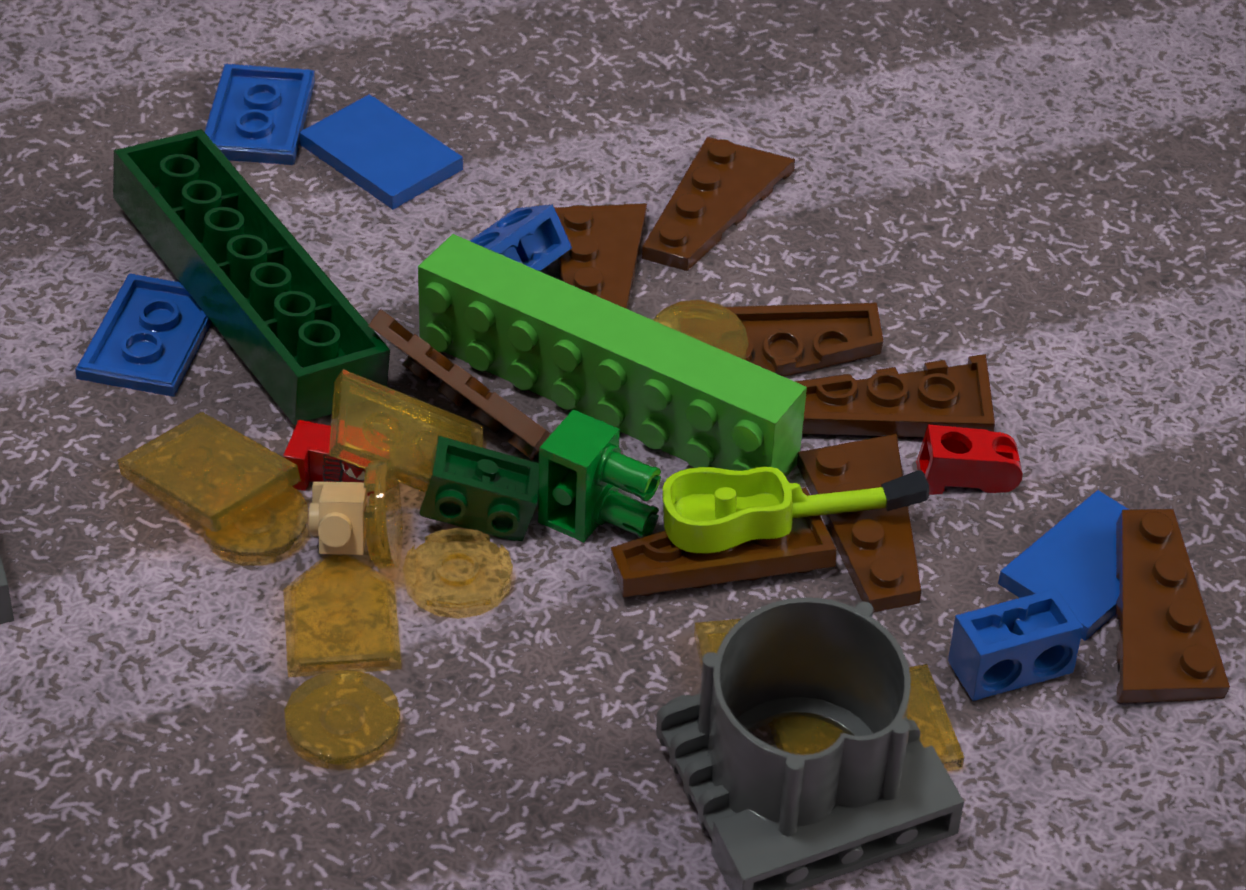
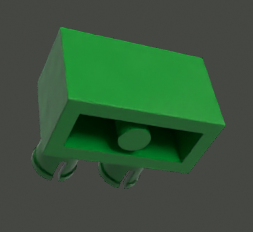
(582, 480)

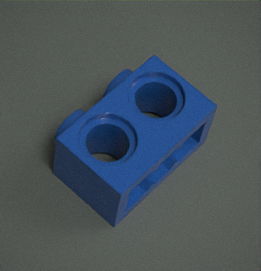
(527, 236)
(1014, 644)

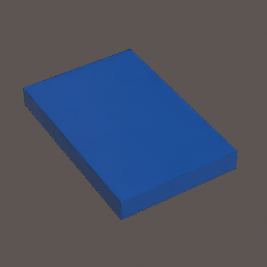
(260, 112)
(381, 151)
(146, 337)
(1076, 560)

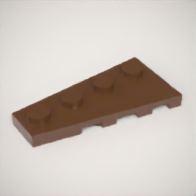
(712, 197)
(603, 248)
(810, 335)
(461, 386)
(901, 402)
(875, 542)
(658, 565)
(1164, 628)

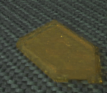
(340, 619)

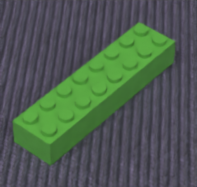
(607, 361)

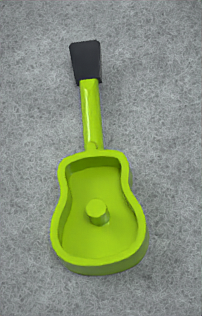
(724, 508)

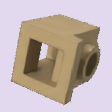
(338, 517)

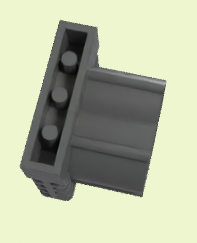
(819, 815)

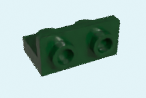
(481, 489)

